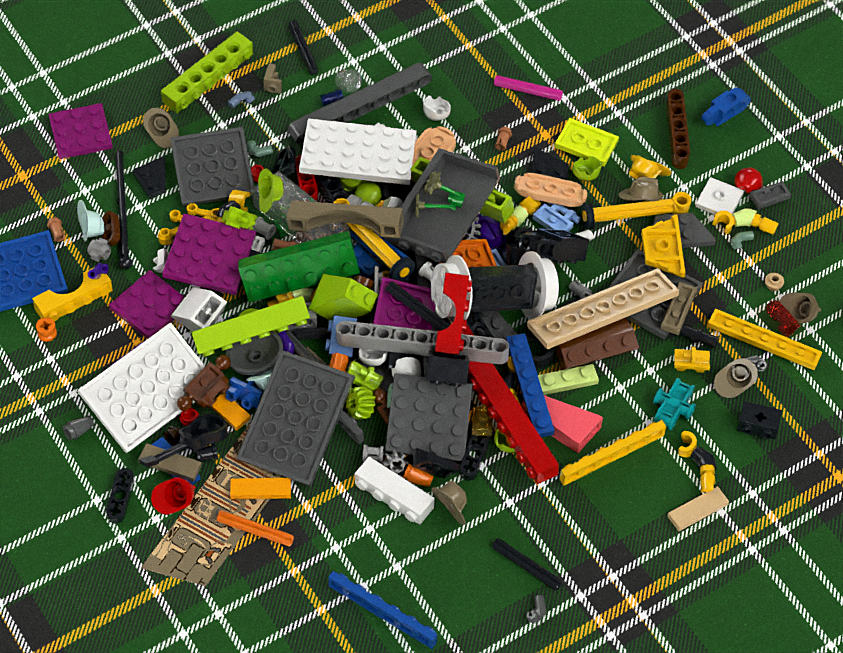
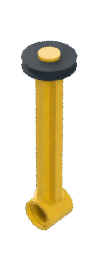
(676, 205)
(399, 267)

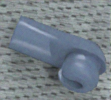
(238, 98)

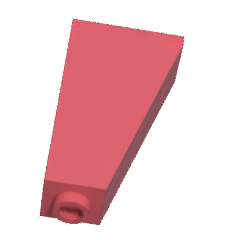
(571, 424)

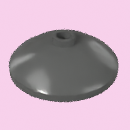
(256, 355)

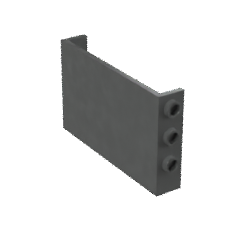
(440, 230)

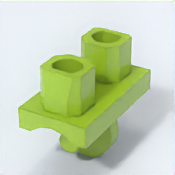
(238, 218)
(365, 376)

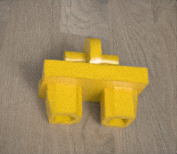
(691, 359)

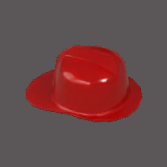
(172, 495)

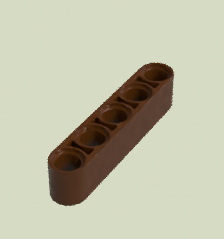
(677, 129)

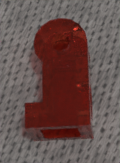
(782, 315)

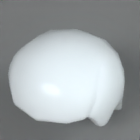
(436, 109)
(372, 357)
(407, 366)

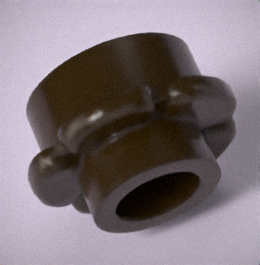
(172, 435)

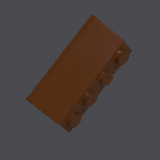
(597, 345)

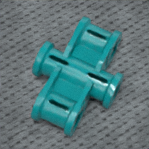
(674, 403)

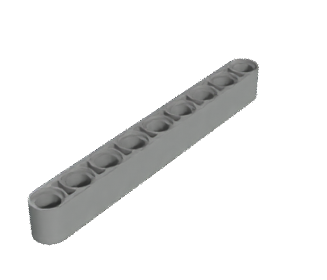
(410, 341)

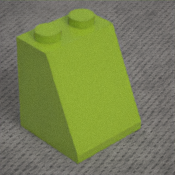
(342, 298)

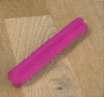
(527, 87)

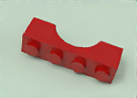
(456, 288)

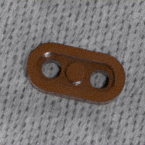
(111, 228)
(364, 281)
(220, 387)

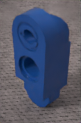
(726, 106)

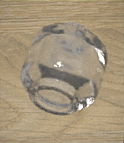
(348, 80)

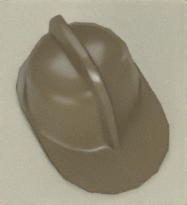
(160, 126)
(642, 189)
(801, 306)
(735, 378)
(453, 498)

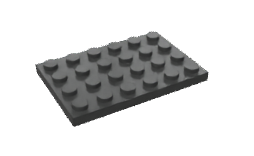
(296, 418)

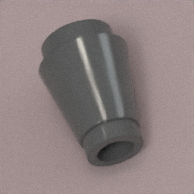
(76, 428)

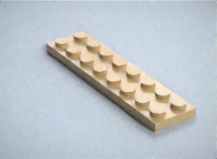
(602, 308)

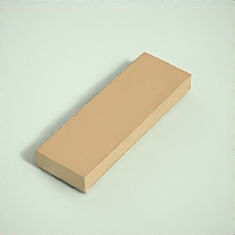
(698, 509)

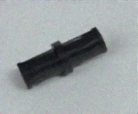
(699, 335)

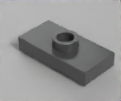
(770, 195)
(351, 427)

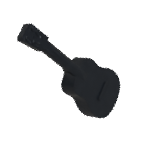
(201, 432)

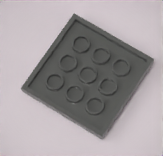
(211, 165)
(652, 317)
(428, 417)

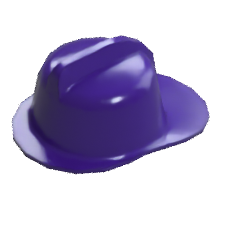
(492, 232)

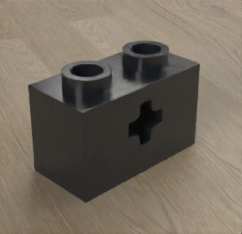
(759, 420)

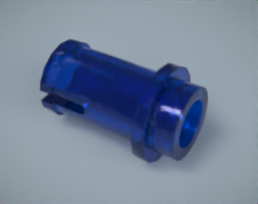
(331, 97)

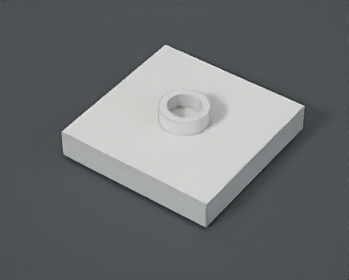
(719, 197)

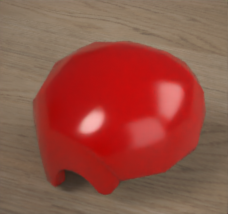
(748, 179)

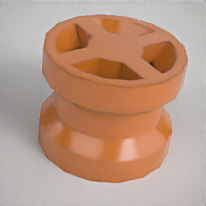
(43, 333)

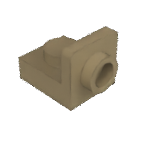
(271, 81)

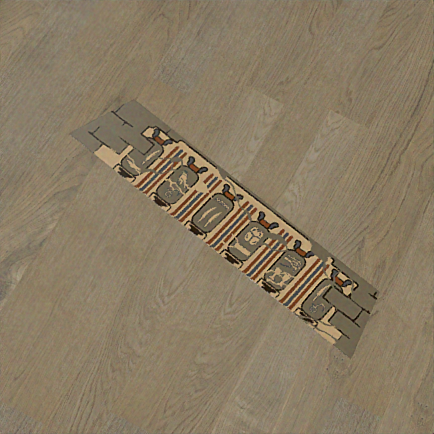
(197, 541)

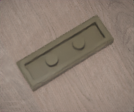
(678, 309)
(175, 465)

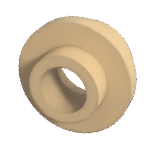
(774, 285)

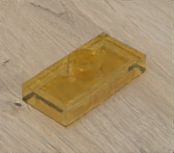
(481, 422)

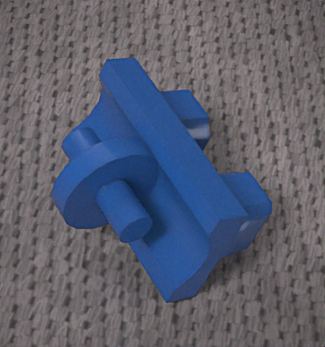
(244, 392)

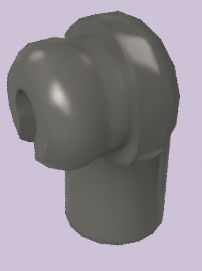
(760, 364)
(539, 611)

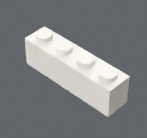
(394, 491)

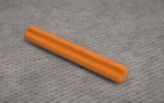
(255, 528)

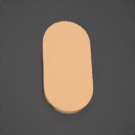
(431, 141)
(550, 189)

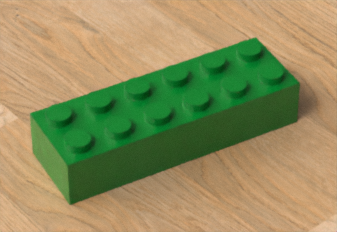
(298, 266)

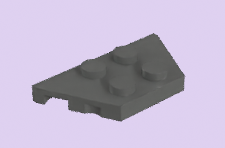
(691, 230)

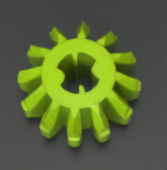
(360, 402)

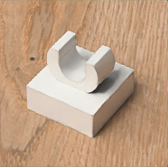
(160, 260)

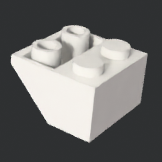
(199, 309)

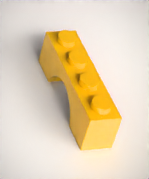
(57, 305)

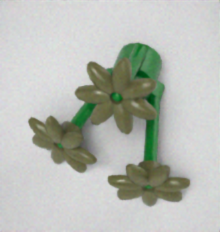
(455, 198)

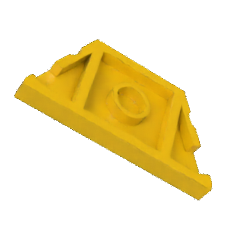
(663, 246)

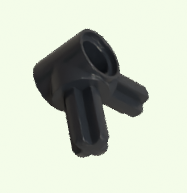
(511, 253)

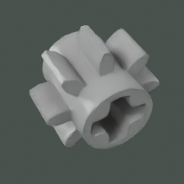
(99, 249)
(398, 458)

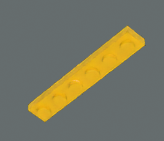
(764, 339)
(611, 453)

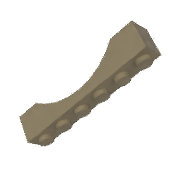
(309, 215)

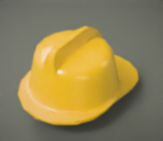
(645, 168)

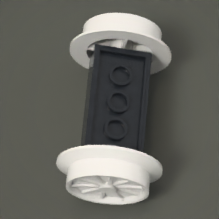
(524, 286)

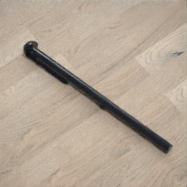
(124, 260)

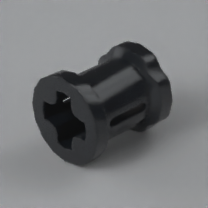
(207, 453)

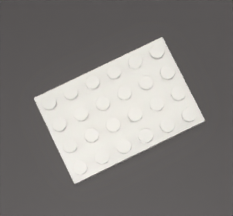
(358, 151)
(143, 387)

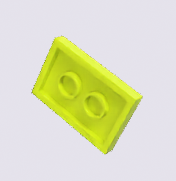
(586, 141)

